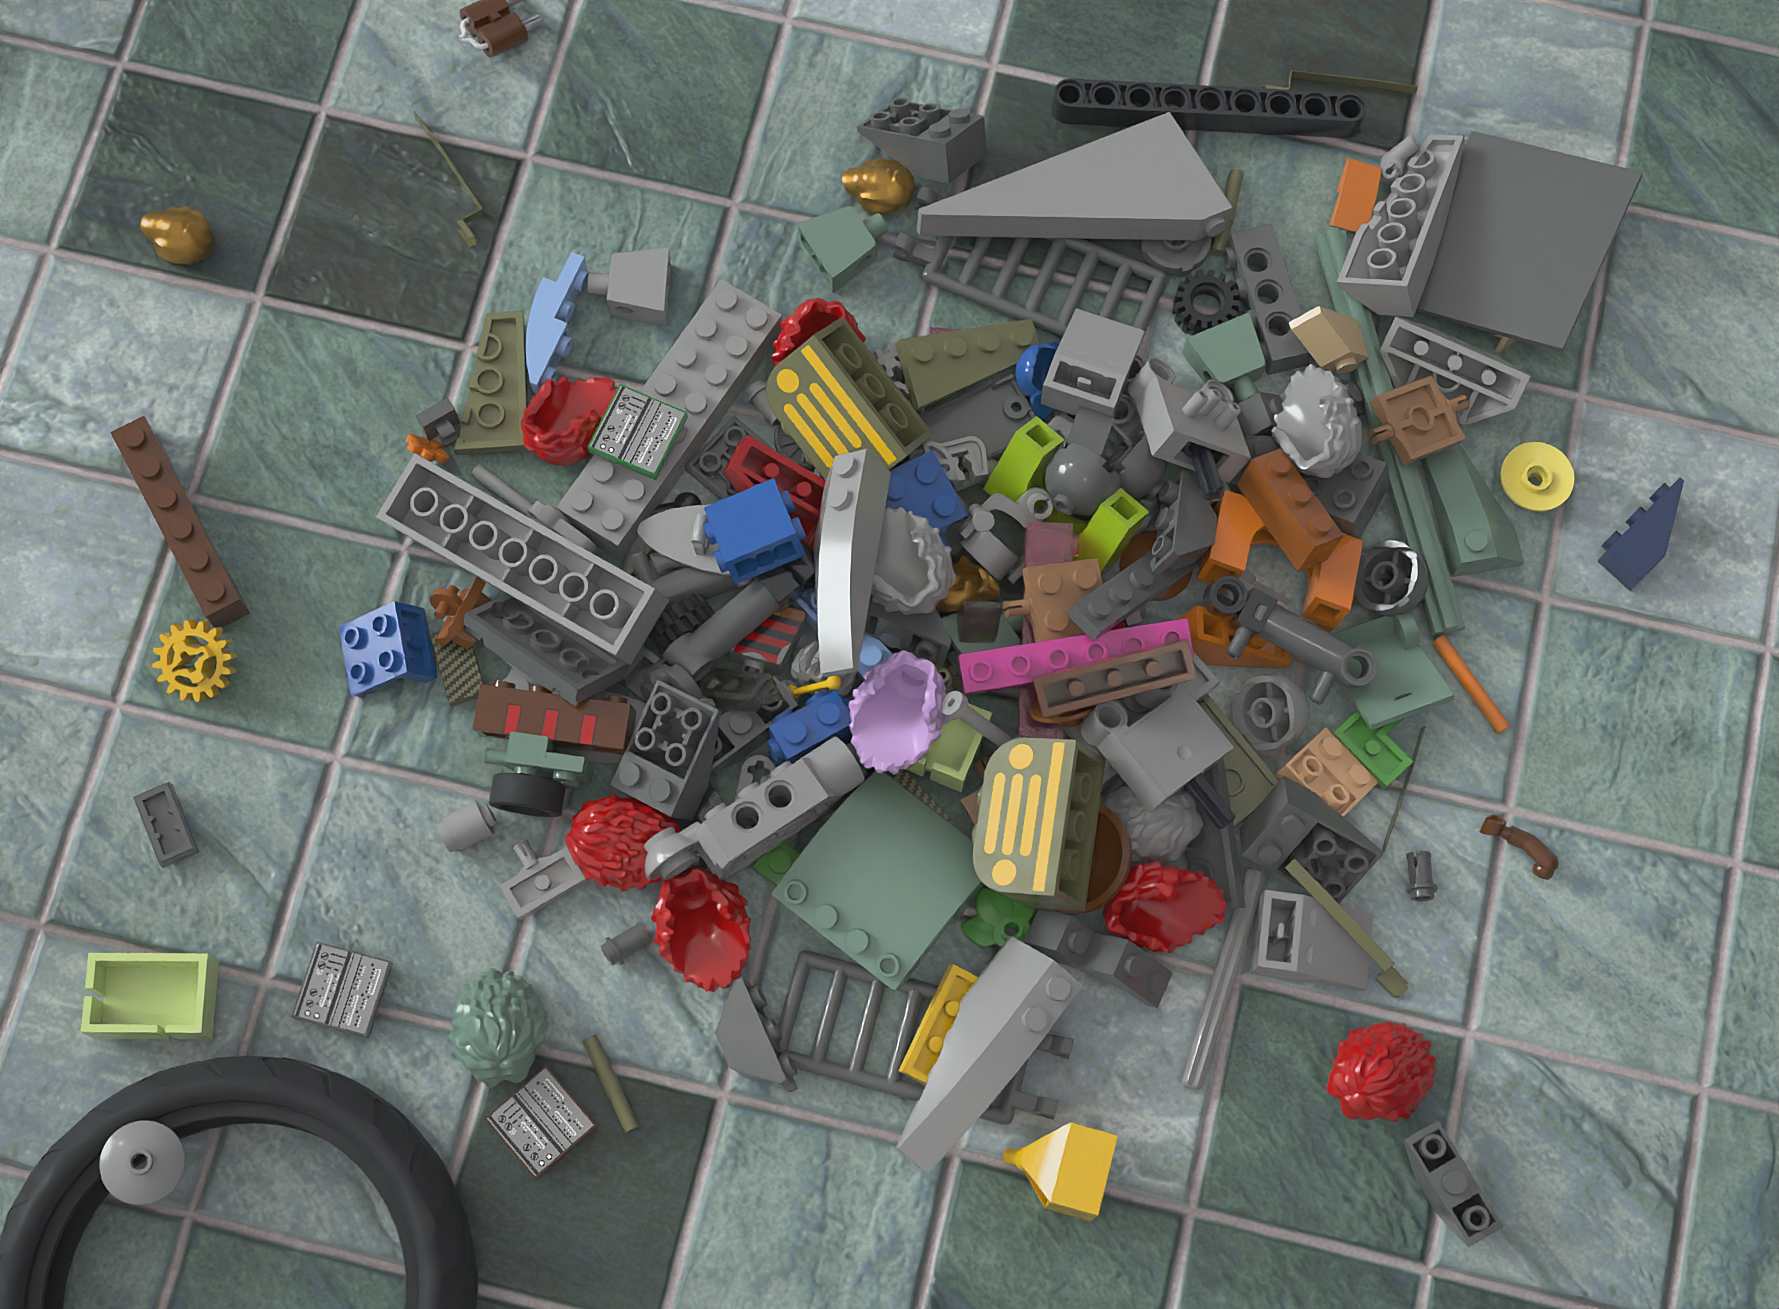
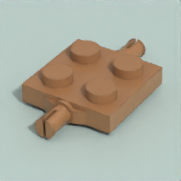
(1417, 420)
(1051, 594)

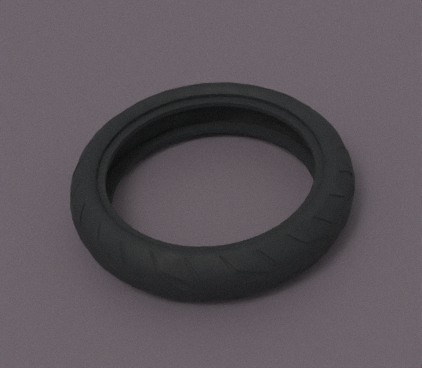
(238, 1090)

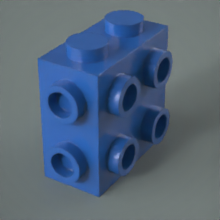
(754, 531)
(803, 731)

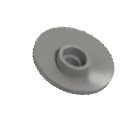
(163, 1168)

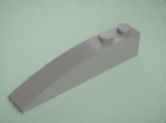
(1400, 242)
(847, 556)
(988, 1043)

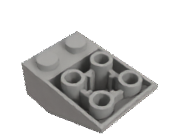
(1091, 364)
(1306, 944)

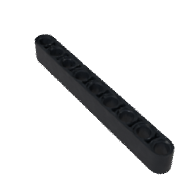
(1224, 101)

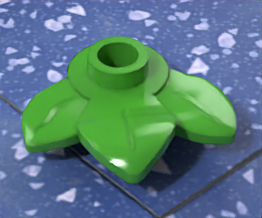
(995, 917)

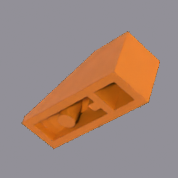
(1213, 635)

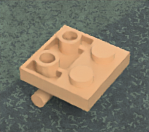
(1330, 772)

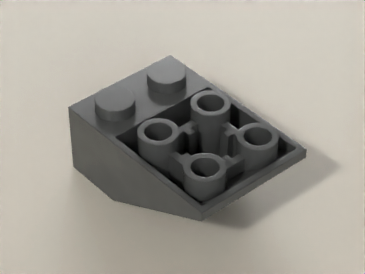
(928, 138)
(670, 752)
(1306, 828)

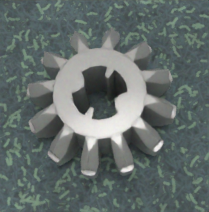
(807, 670)

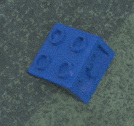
(386, 647)

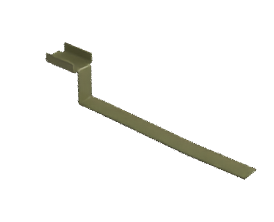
(1347, 81)
(465, 232)
(1403, 789)
(1388, 977)

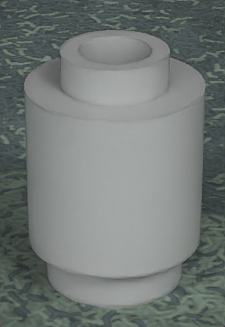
(466, 826)

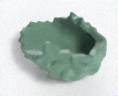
(497, 1027)

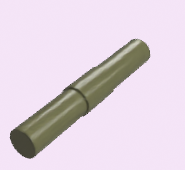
(1232, 193)
(610, 1084)

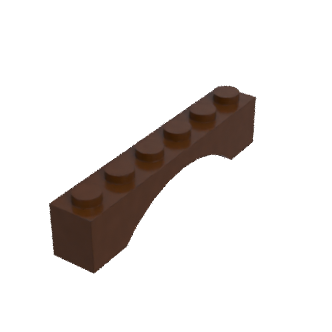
(179, 523)

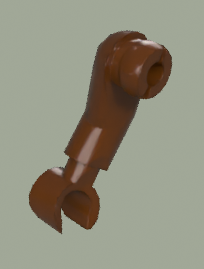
(1545, 859)

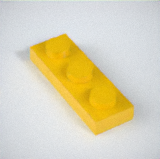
(936, 1022)

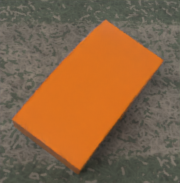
(1356, 195)

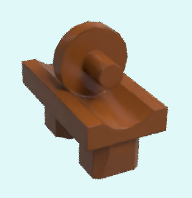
(455, 606)

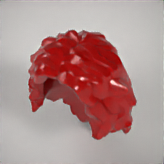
(806, 321)
(565, 418)
(610, 840)
(1164, 907)
(703, 928)
(1381, 1072)

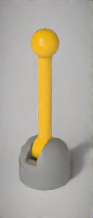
(795, 691)

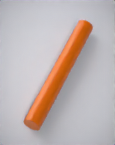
(1471, 684)

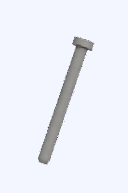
(956, 706)

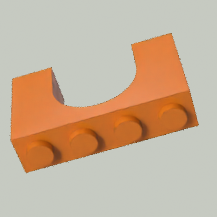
(1328, 583)

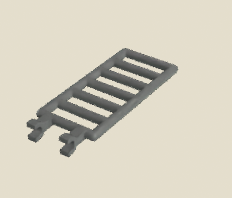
(932, 259)
(891, 1083)

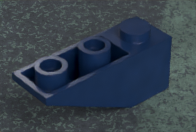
(1646, 541)

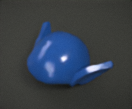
(1032, 372)

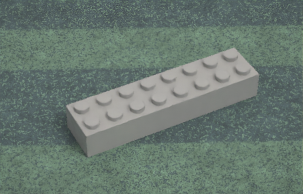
(698, 376)
(523, 559)

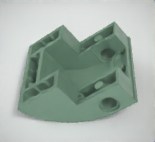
(883, 879)

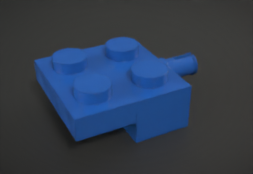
(926, 491)

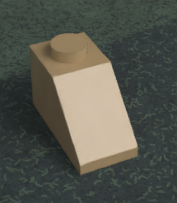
(1331, 339)

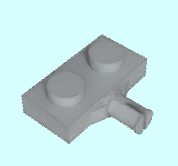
(541, 880)

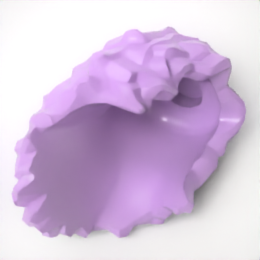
(897, 712)

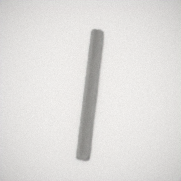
(1222, 982)

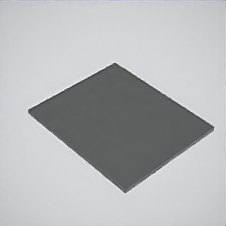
(1525, 239)

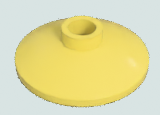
(1547, 466)

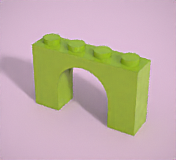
(1025, 467)

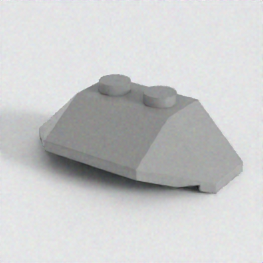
(1458, 369)

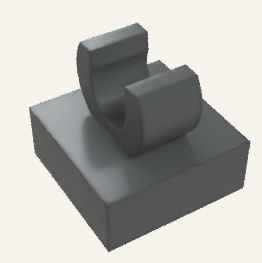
(439, 421)

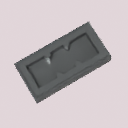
(166, 824)

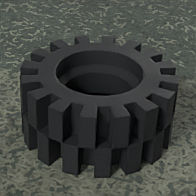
(1204, 285)
(679, 620)

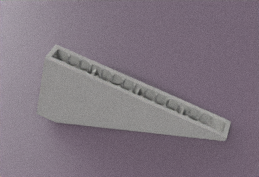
(1117, 187)

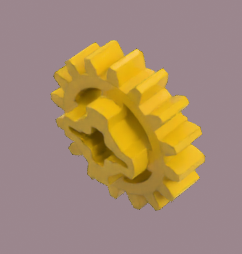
(204, 670)

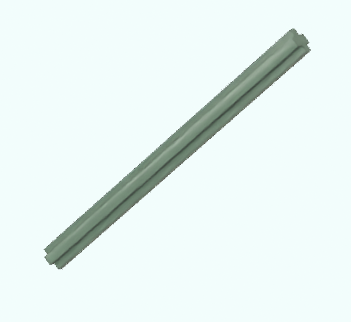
(1405, 482)

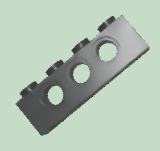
(1260, 248)

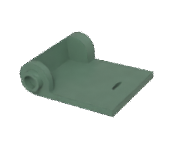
(1405, 675)

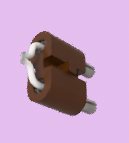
(495, 26)

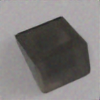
(979, 622)

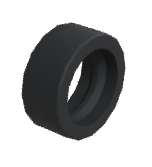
(527, 795)

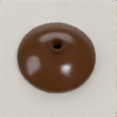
(1109, 861)

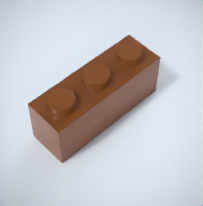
(1289, 509)

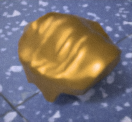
(880, 186)
(179, 235)
(971, 584)

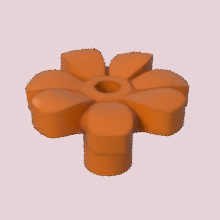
(429, 451)

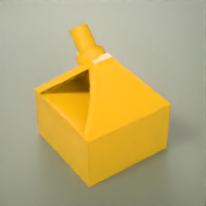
(1067, 1168)

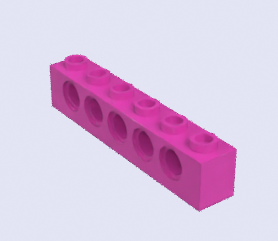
(1017, 664)

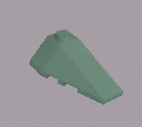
(1468, 516)

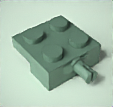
(540, 758)

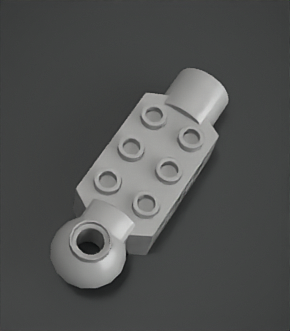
(804, 790)

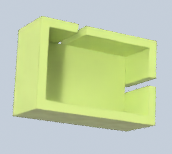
(952, 753)
(150, 996)

